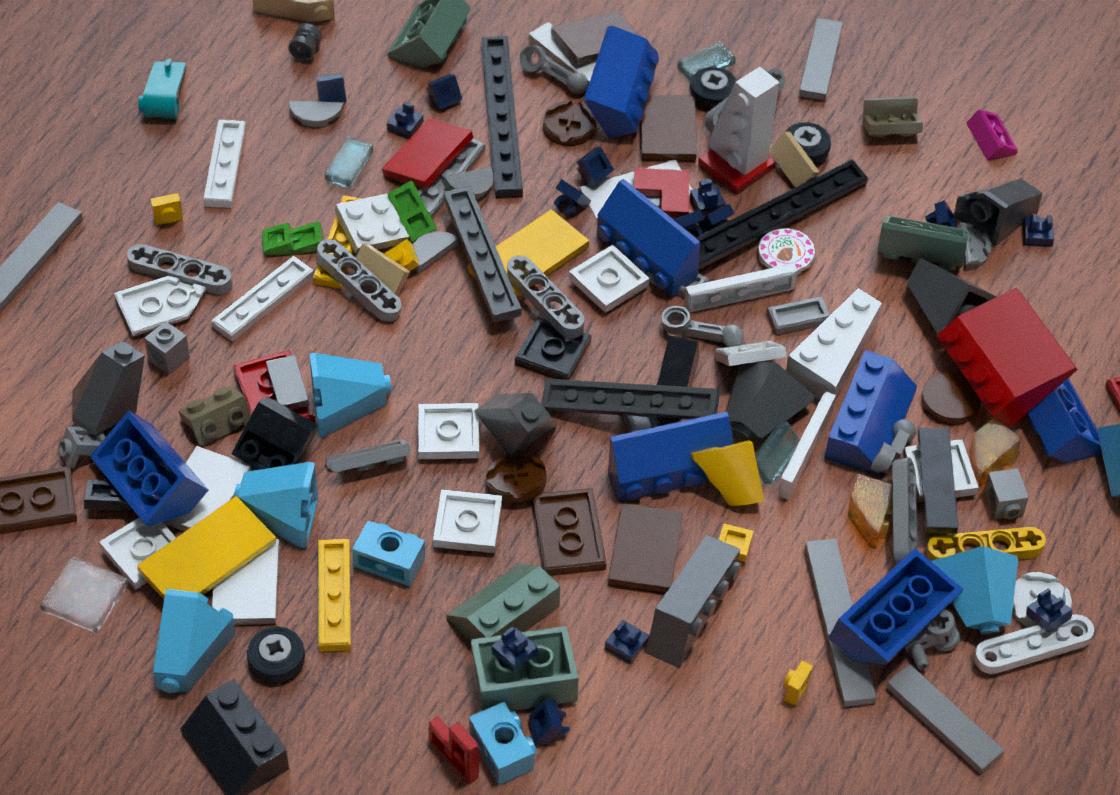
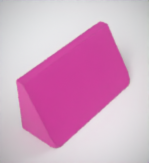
(991, 135)

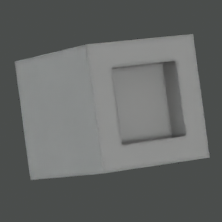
(167, 347)
(1006, 494)

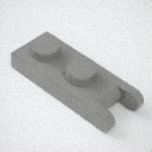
(365, 458)

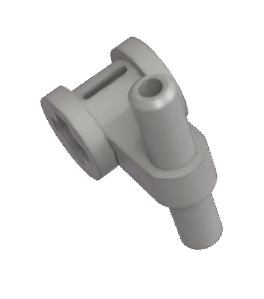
(934, 636)

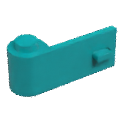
(162, 90)

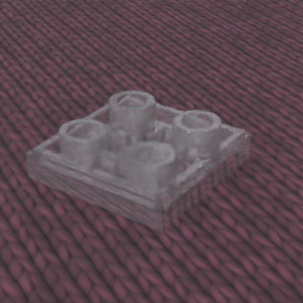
(84, 594)

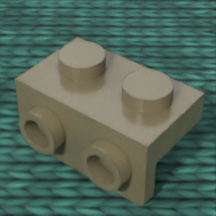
(891, 116)
(216, 414)

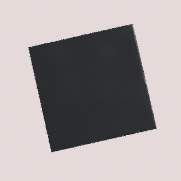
(551, 352)

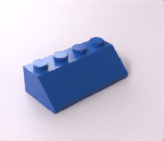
(621, 81)
(649, 238)
(873, 404)
(1065, 425)
(661, 458)
(148, 471)
(894, 610)

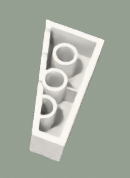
(747, 122)

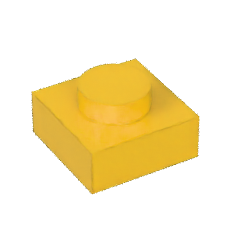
(166, 209)
(404, 255)
(738, 538)
(797, 682)

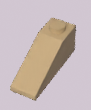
(297, 9)

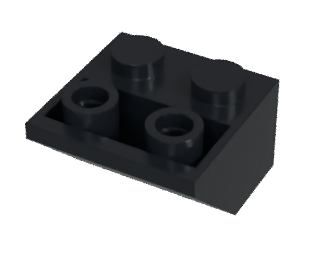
(274, 436)

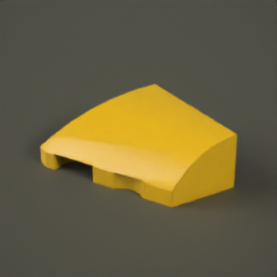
(732, 472)

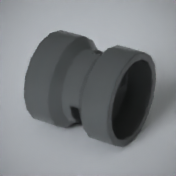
(305, 42)

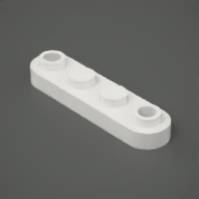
(1032, 645)

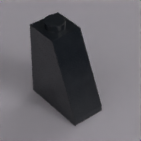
(679, 362)

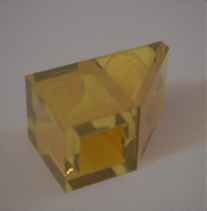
(993, 449)
(869, 507)

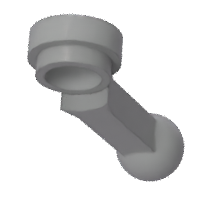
(576, 82)
(729, 335)
(903, 432)

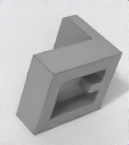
(78, 442)

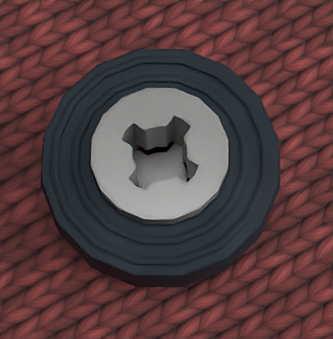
(711, 86)
(812, 139)
(281, 665)

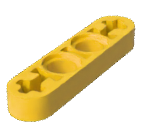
(1011, 536)

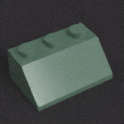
(429, 32)
(922, 240)
(513, 600)
(546, 676)

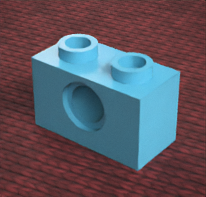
(399, 565)
(503, 760)

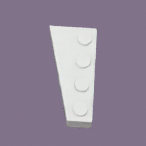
(834, 347)

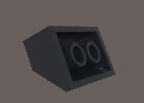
(235, 741)

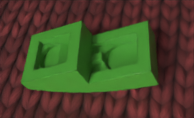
(412, 211)
(289, 241)

